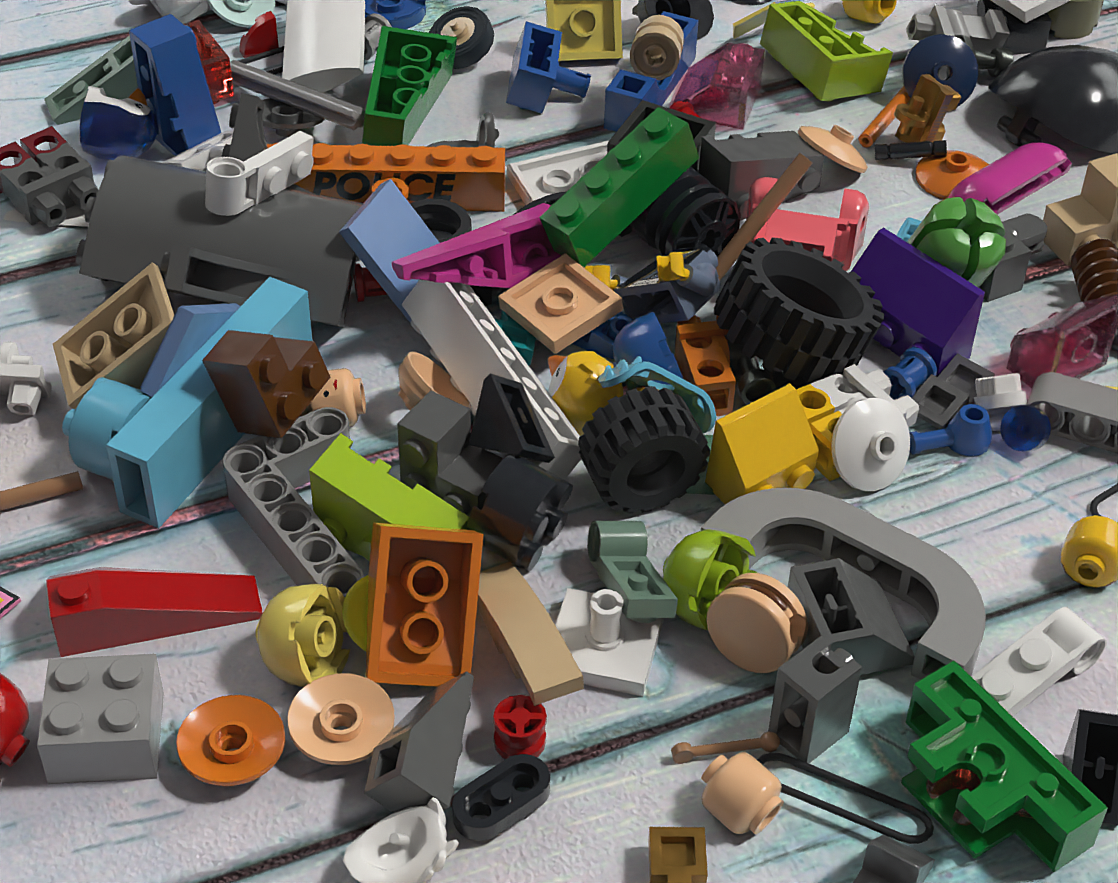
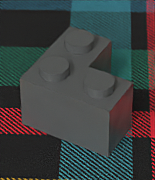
(438, 453)

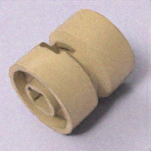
(657, 47)

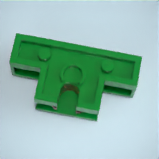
(991, 775)

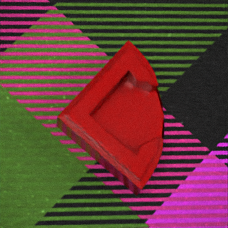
(261, 36)

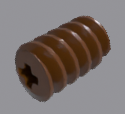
(1095, 269)

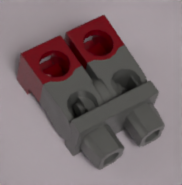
(46, 180)

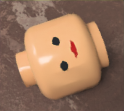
(343, 393)

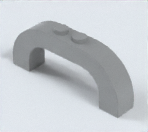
(898, 560)

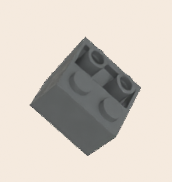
(851, 614)

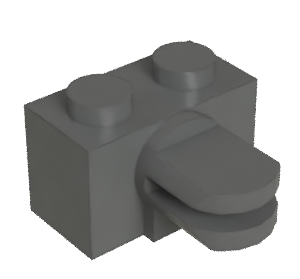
(1023, 238)

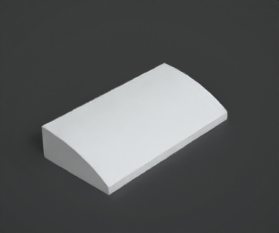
(324, 42)

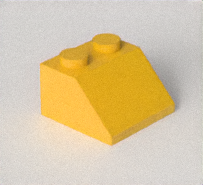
(762, 447)

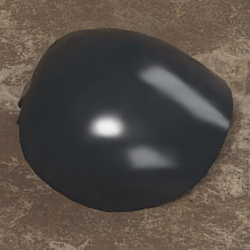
(1065, 90)

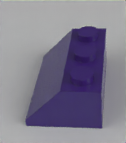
(920, 300)

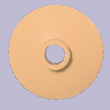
(834, 145)
(337, 702)

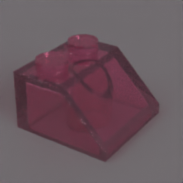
(724, 84)
(1067, 341)

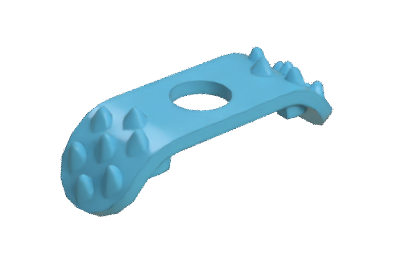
(645, 372)

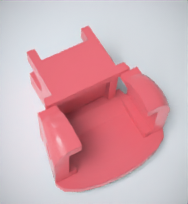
(836, 237)

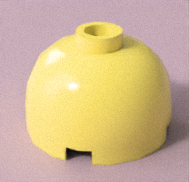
(303, 634)

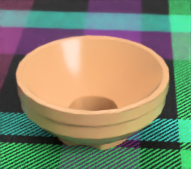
(421, 375)

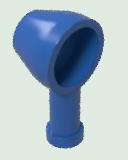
(966, 434)

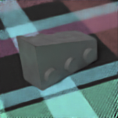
(739, 161)

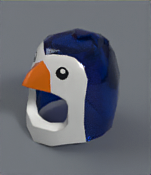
(116, 126)

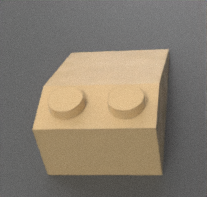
(116, 337)

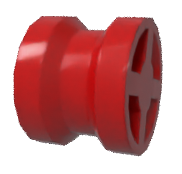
(519, 727)

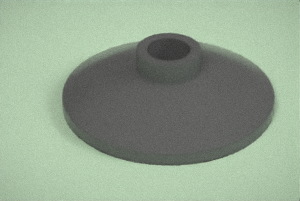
(287, 119)

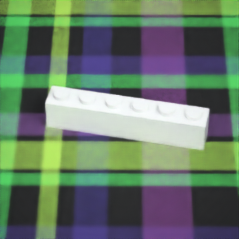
(473, 346)

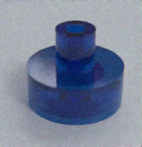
(1025, 428)

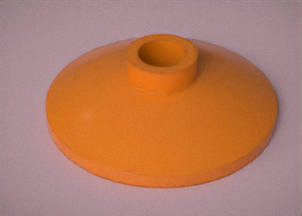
(942, 173)
(225, 725)

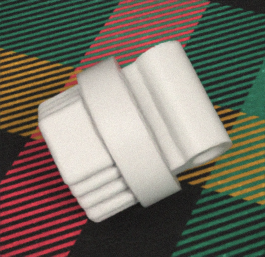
(999, 395)

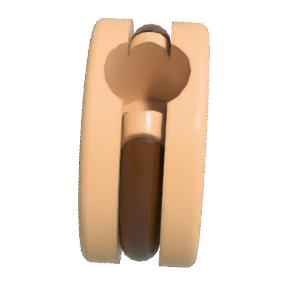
(757, 622)

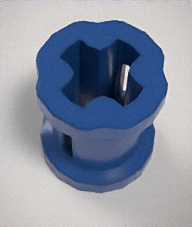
(911, 375)

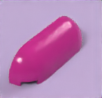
(1014, 176)

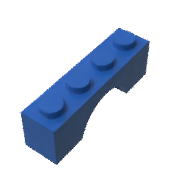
(630, 88)

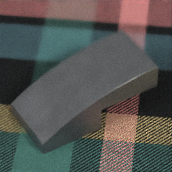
(950, 391)

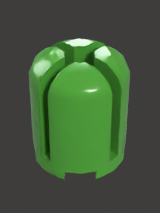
(962, 238)

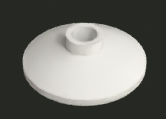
(858, 442)

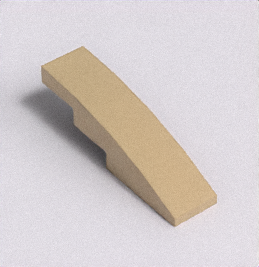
(526, 635)

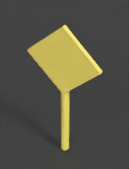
(753, 21)

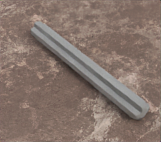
(297, 95)

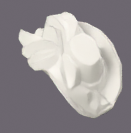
(402, 847)

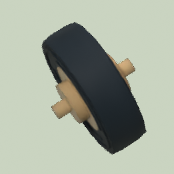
(472, 31)

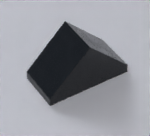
(508, 421)
(1093, 757)

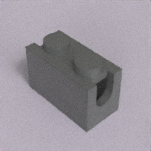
(814, 689)

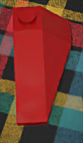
(130, 606)

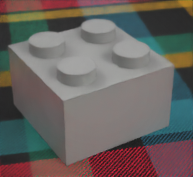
(101, 719)

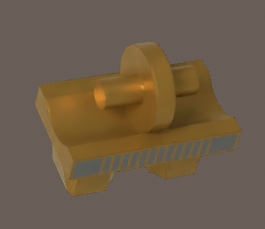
(924, 114)

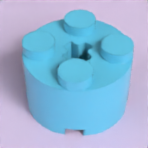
(97, 420)

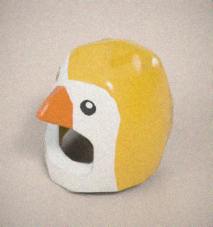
(577, 387)

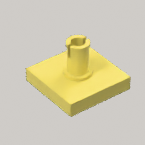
(588, 28)

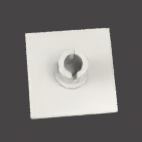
(605, 644)

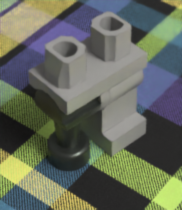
(981, 34)

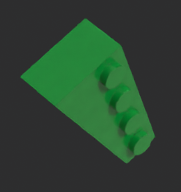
(405, 83)

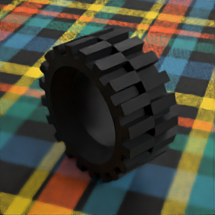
(797, 310)

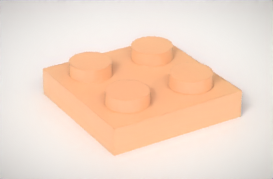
(560, 303)

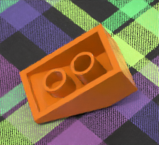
(421, 603)

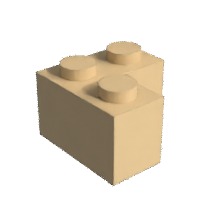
(1087, 215)

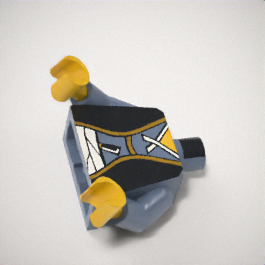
(670, 286)

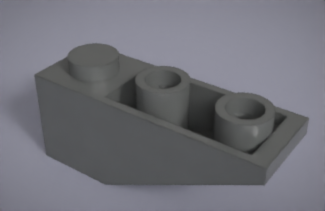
(422, 750)

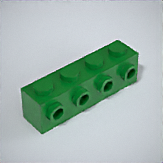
(620, 186)

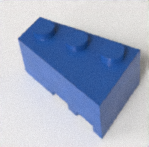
(174, 83)

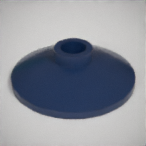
(935, 52)

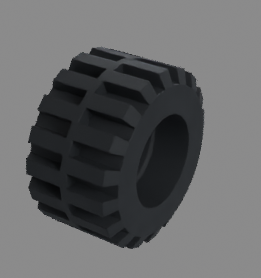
(643, 449)

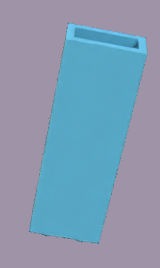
(185, 424)

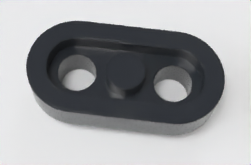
(497, 798)

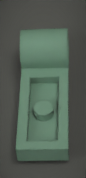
(620, 559)

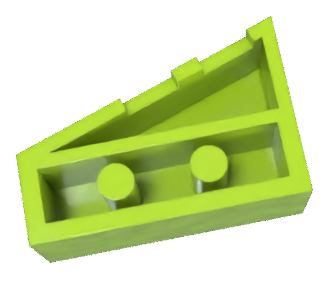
(820, 54)
(355, 493)

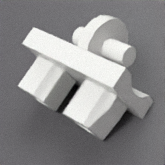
(21, 380)

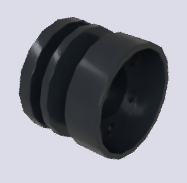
(689, 217)

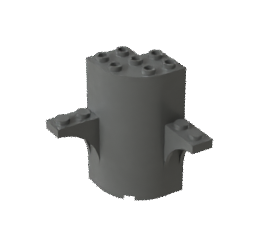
(160, 217)

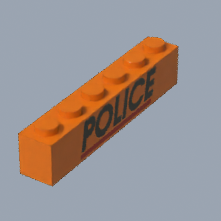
(456, 174)

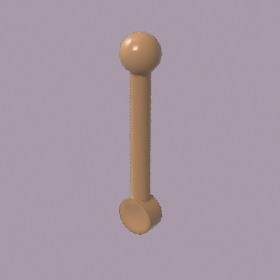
(684, 752)

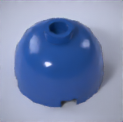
(644, 339)

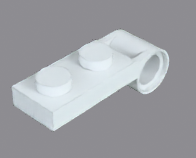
(239, 184)
(1041, 659)

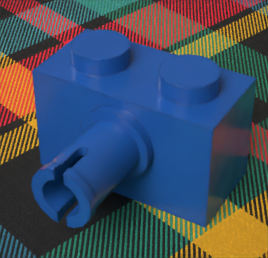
(537, 70)

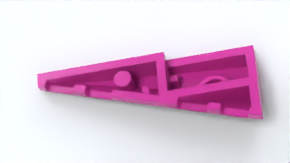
(487, 256)

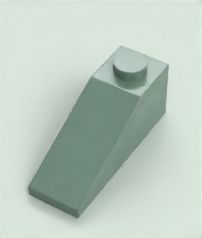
(111, 72)

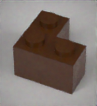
(265, 379)

